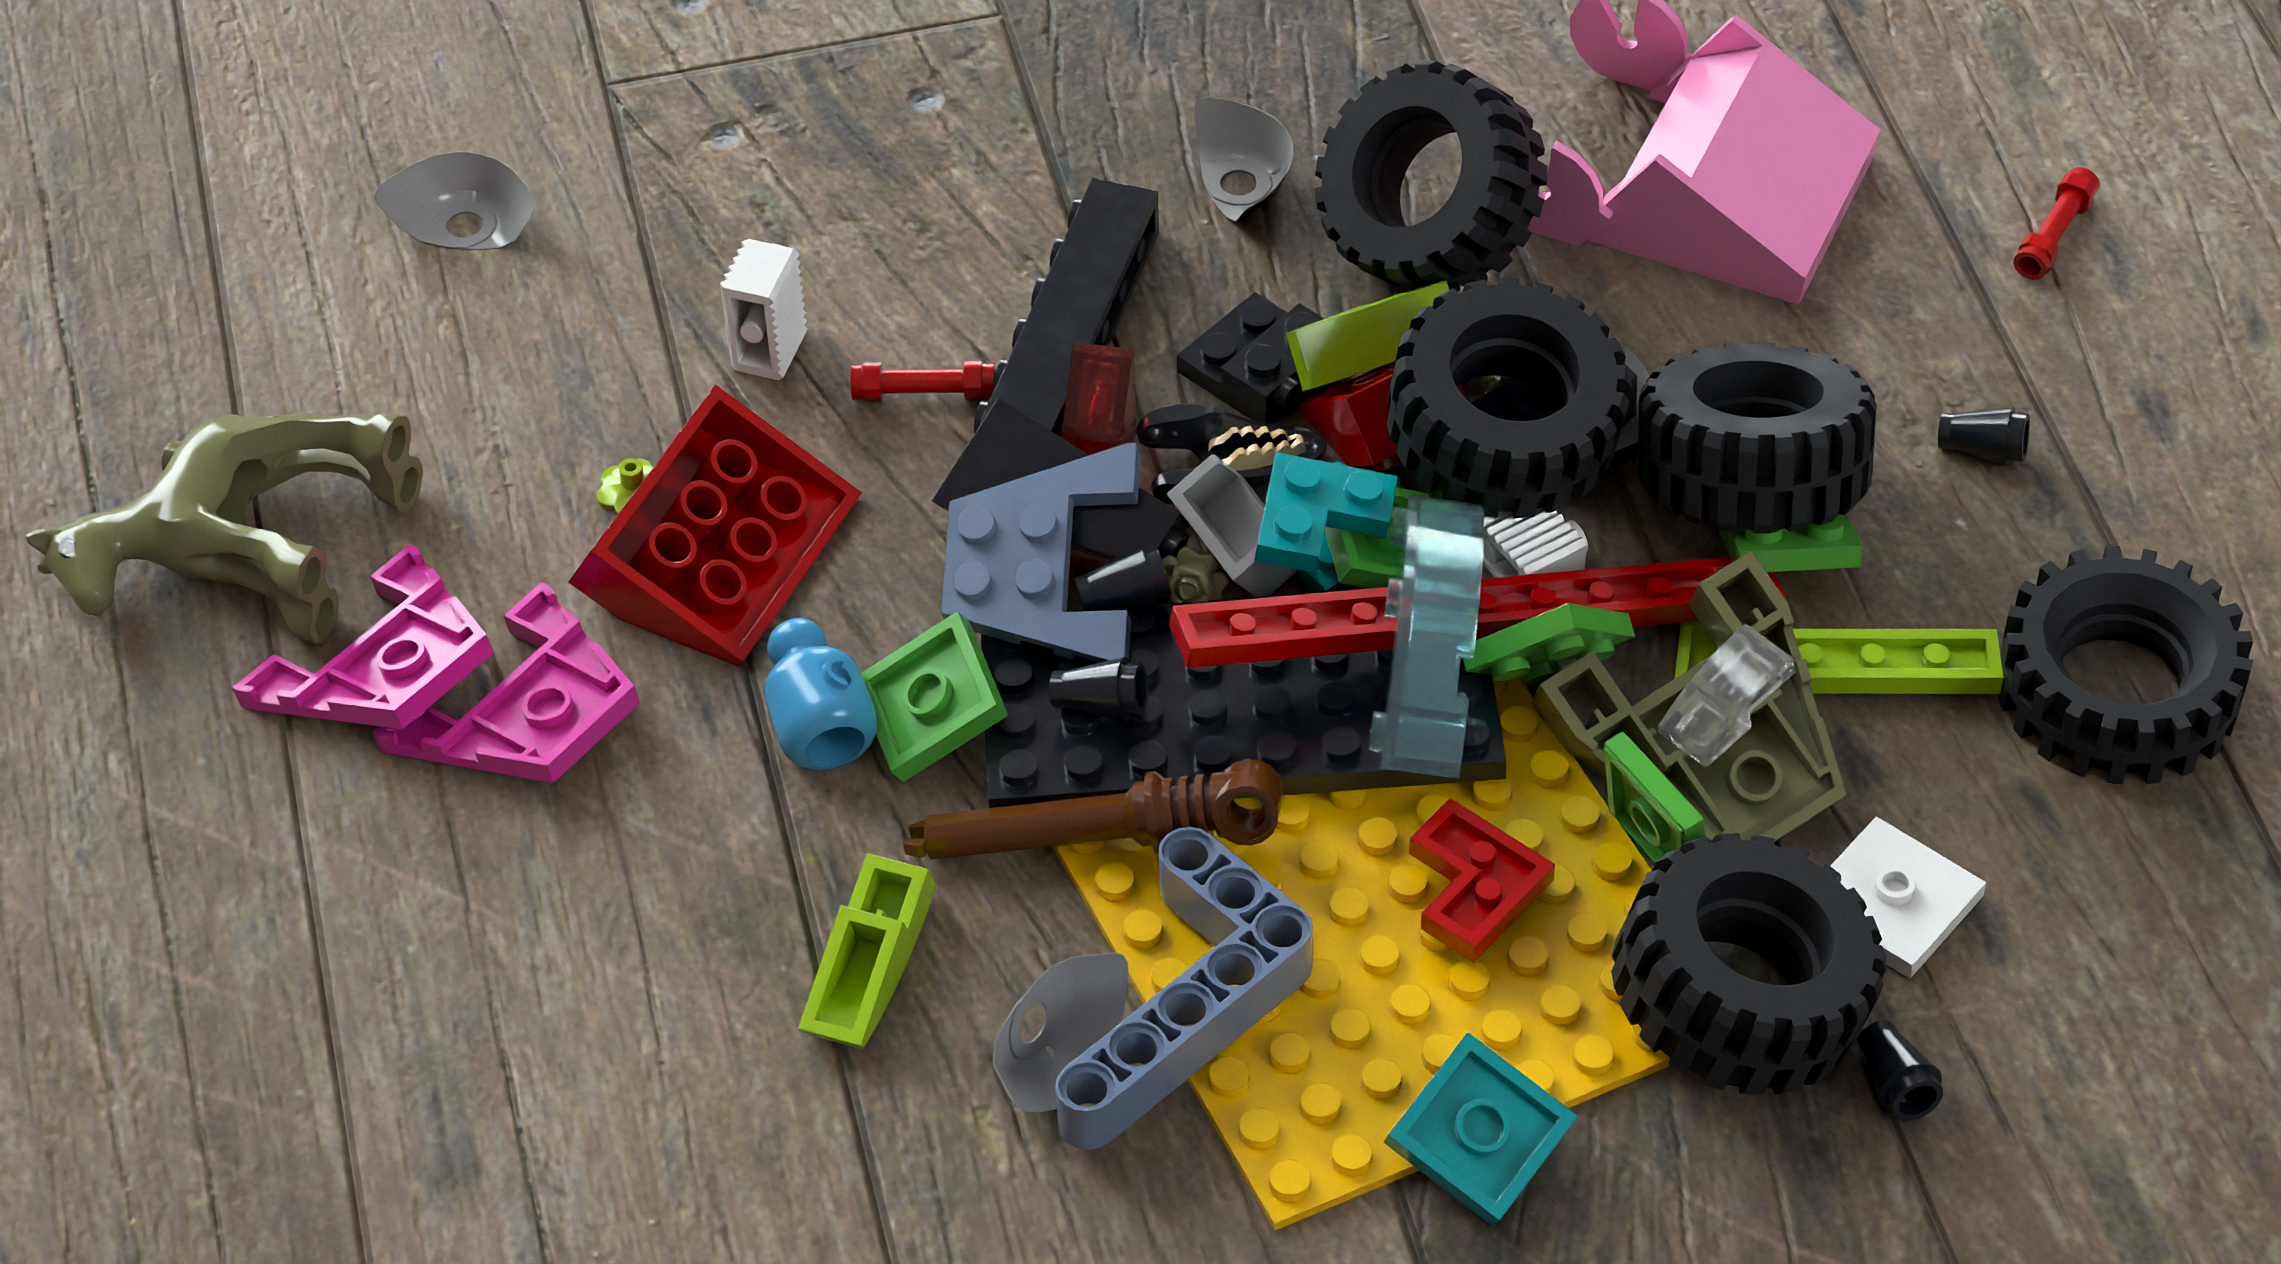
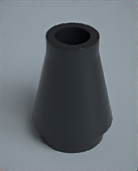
(1988, 434)
(1124, 582)
(1102, 689)
(1900, 1073)

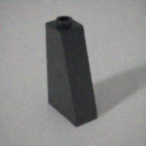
(1016, 446)

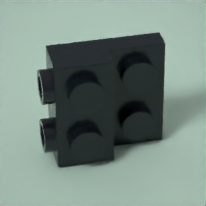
(1249, 359)

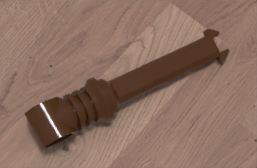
(1143, 813)

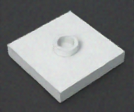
(1908, 892)

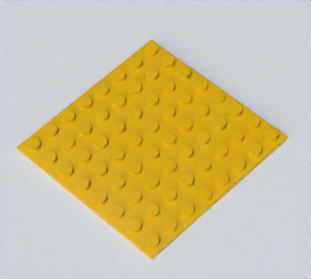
(1385, 1002)

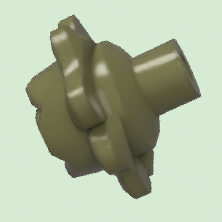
(1193, 577)

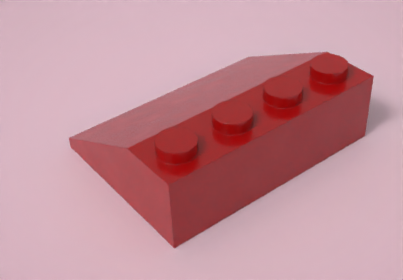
(717, 532)

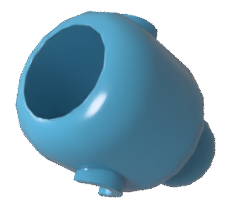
(816, 698)

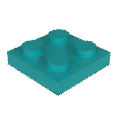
(1480, 1129)

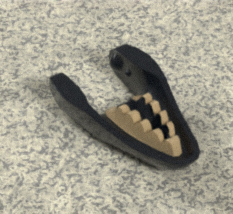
(1238, 441)

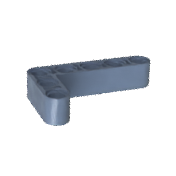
(1202, 886)

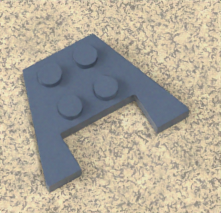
(1013, 556)

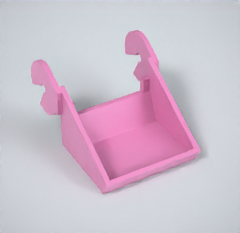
(1738, 168)

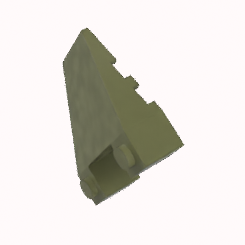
(1765, 780)

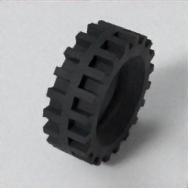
(2135, 605)

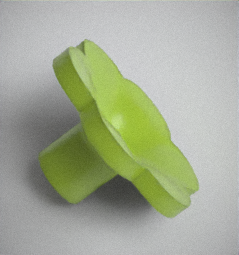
(621, 483)

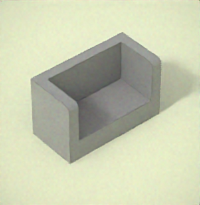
(1229, 522)

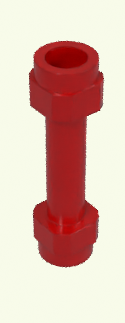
(2040, 249)
(871, 381)

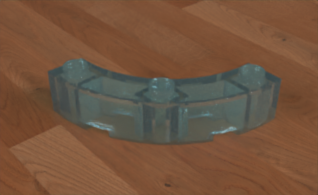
(1433, 629)

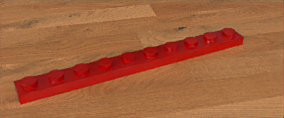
(1356, 620)

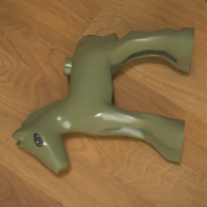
(199, 502)

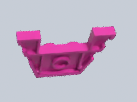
(390, 669)
(539, 714)

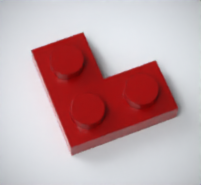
(1489, 874)

